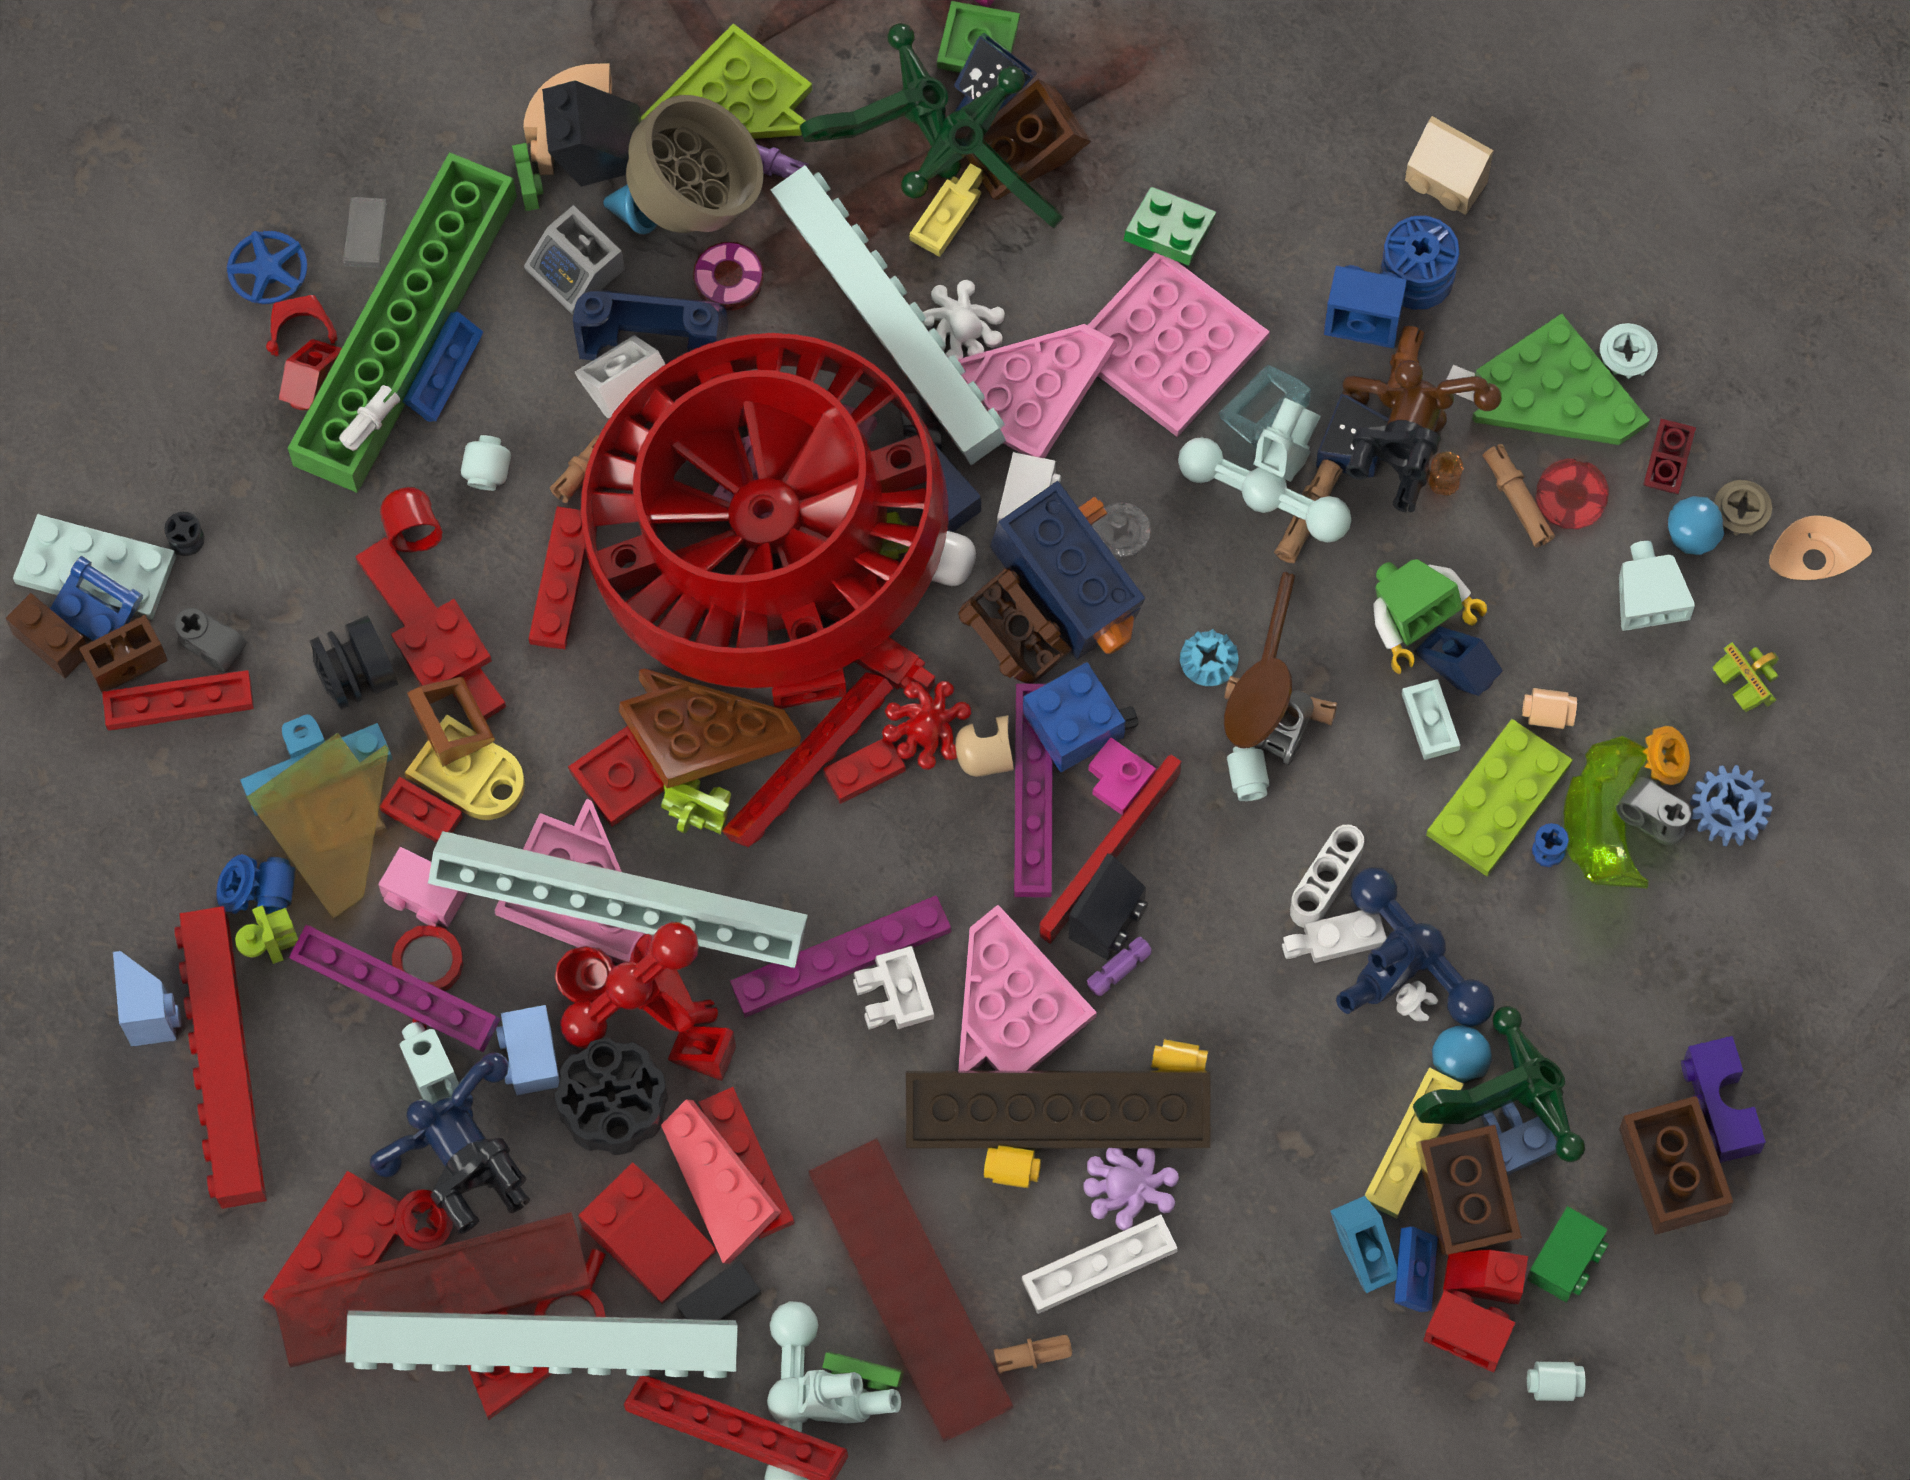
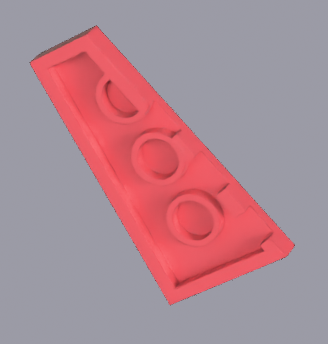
(721, 1185)

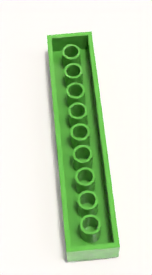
(404, 316)

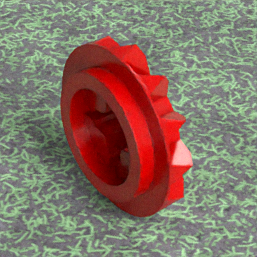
(405, 1222)

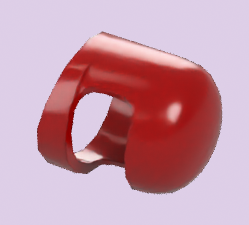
(406, 509)

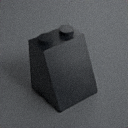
(589, 131)

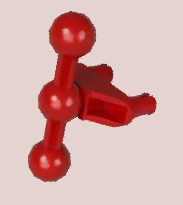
(646, 983)

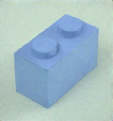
(529, 1049)

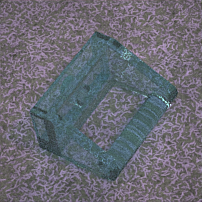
(1251, 431)

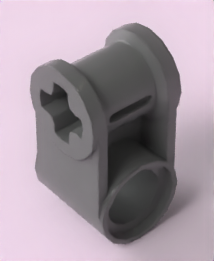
(213, 642)
(1289, 733)
(1651, 809)

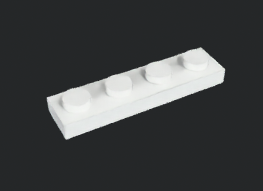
(1099, 1264)

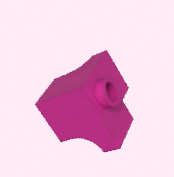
(1120, 775)

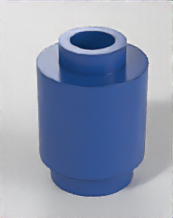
(275, 884)

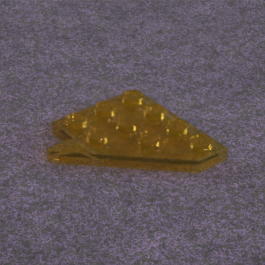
(326, 818)

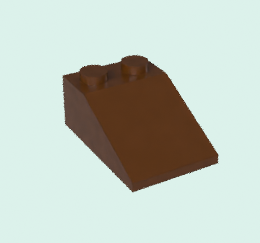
(1032, 136)

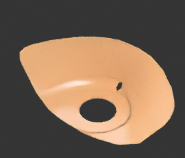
(1835, 539)

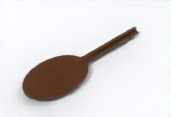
(1266, 687)

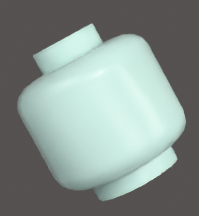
(485, 463)

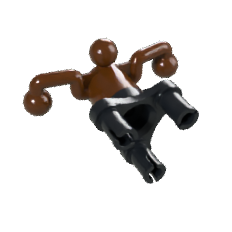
(1412, 426)

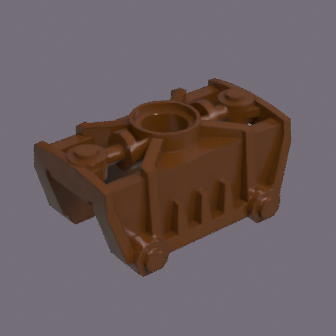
(999, 634)

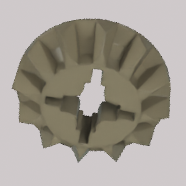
(1757, 501)

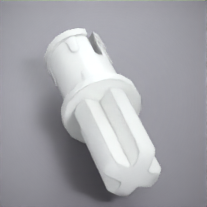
(368, 418)

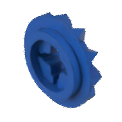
(238, 883)

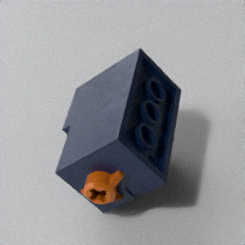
(1069, 570)

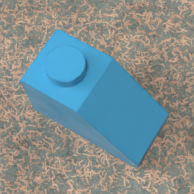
(1365, 1243)

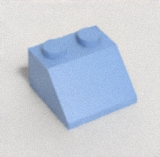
(144, 1006)

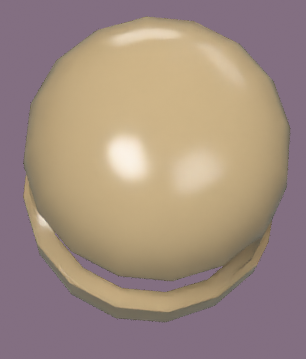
(984, 755)

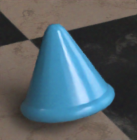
(626, 209)

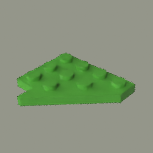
(1559, 389)

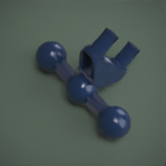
(1405, 952)

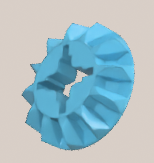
(1210, 673)

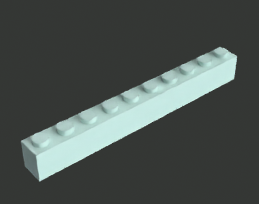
(889, 315)
(615, 898)
(541, 1342)

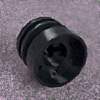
(353, 662)

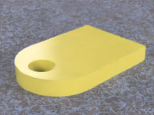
(471, 779)

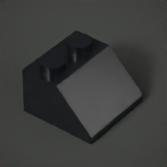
(1107, 909)

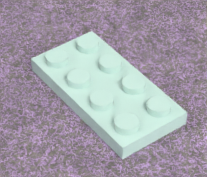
(131, 563)

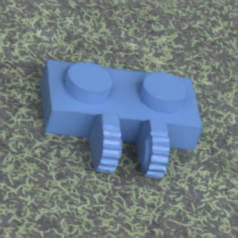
(1524, 1142)

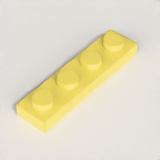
(1401, 1162)

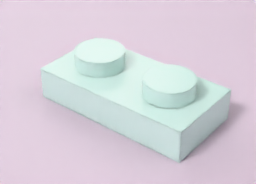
(1430, 719)

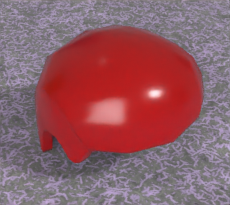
(583, 973)

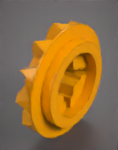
(1676, 754)

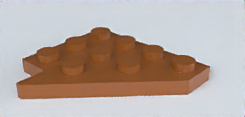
(701, 730)

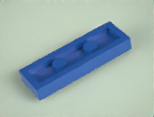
(443, 366)

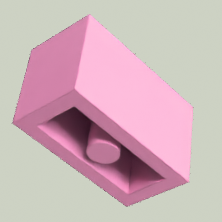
(407, 887)

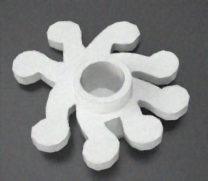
(963, 320)

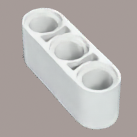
(1329, 859)

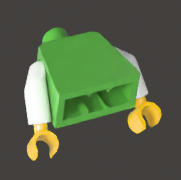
(1417, 601)

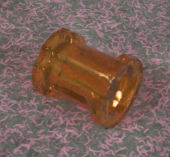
(1446, 463)

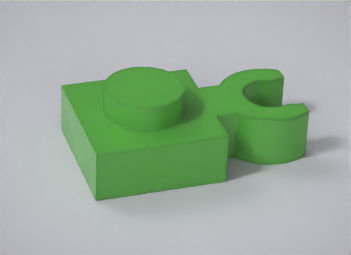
(529, 183)

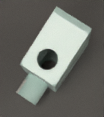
(1652, 590)
(428, 1063)

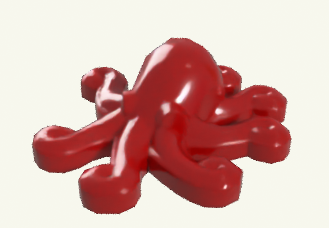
(926, 724)

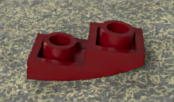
(1669, 456)

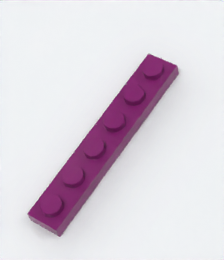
(1032, 807)
(840, 956)
(394, 988)

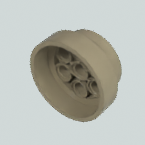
(693, 166)

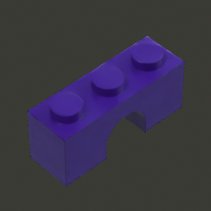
(1711, 1068)

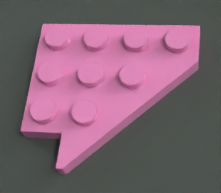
(1039, 383)
(583, 844)
(1014, 1000)

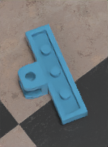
(302, 742)

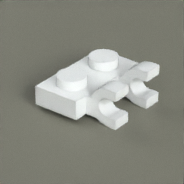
(904, 987)

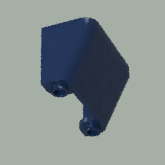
(604, 313)

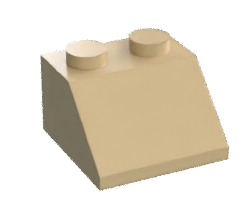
(1449, 166)

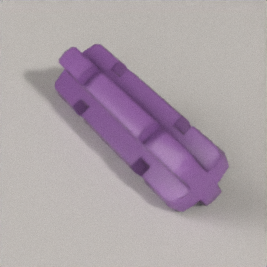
(1119, 966)

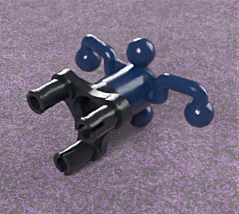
(461, 1147)

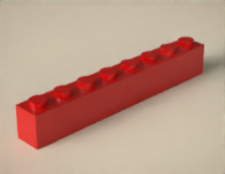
(221, 1058)

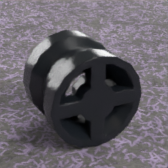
(181, 525)

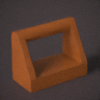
(447, 750)

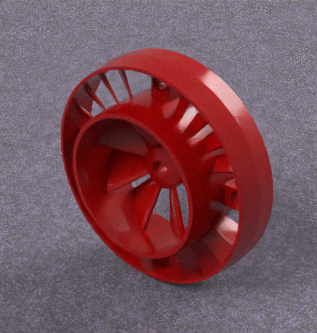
(813, 476)

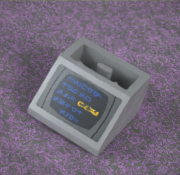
(574, 258)

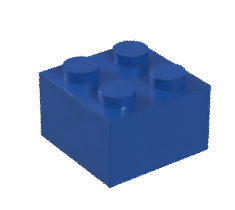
(1365, 306)
(1073, 716)

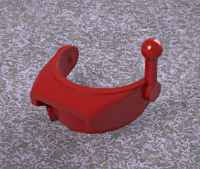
(291, 308)

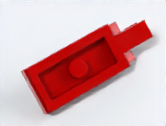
(897, 665)

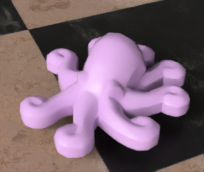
(1128, 1185)

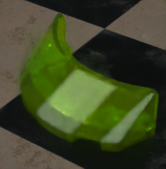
(1591, 818)

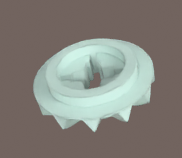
(1639, 340)

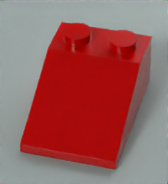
(646, 1233)

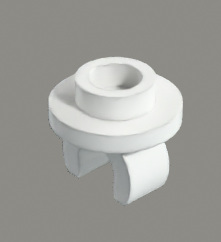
(1410, 999)

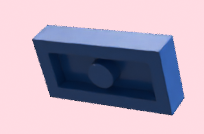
(1416, 1269)

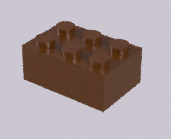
(1676, 1165)
(1468, 1189)

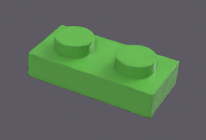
(879, 1376)

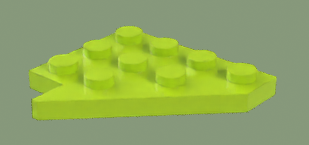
(747, 83)

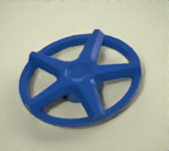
(266, 266)

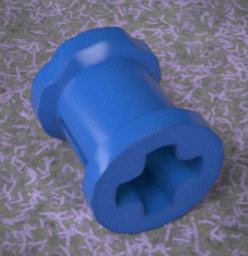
(1542, 838)

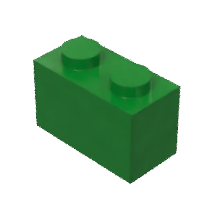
(1567, 1255)

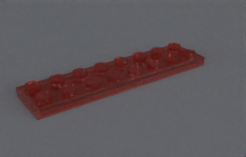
(462, 1277)
(910, 1290)

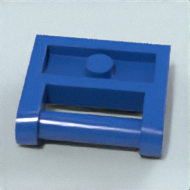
(86, 611)

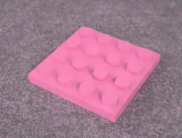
(1174, 342)

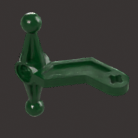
(920, 101)
(948, 150)
(1533, 1082)

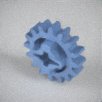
(1740, 793)

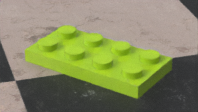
(1499, 797)

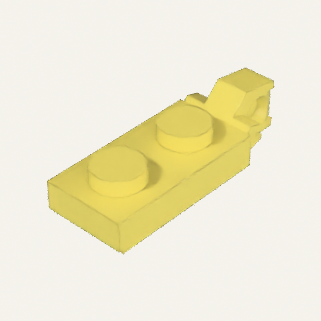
(948, 211)

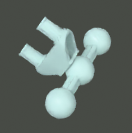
(1279, 457)
(818, 1393)

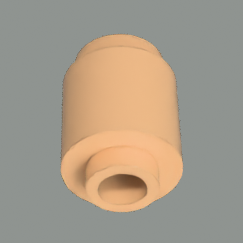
(1549, 708)

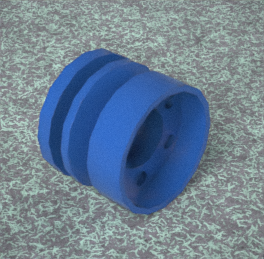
(1428, 275)

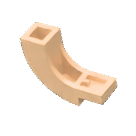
(534, 122)

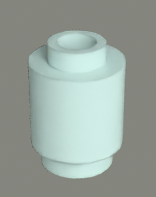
(1248, 773)
(1556, 1381)

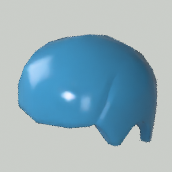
(1695, 525)
(1462, 1053)

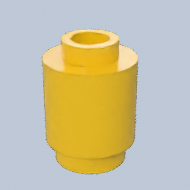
(1179, 1057)
(1012, 1166)

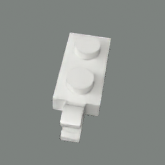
(1336, 937)

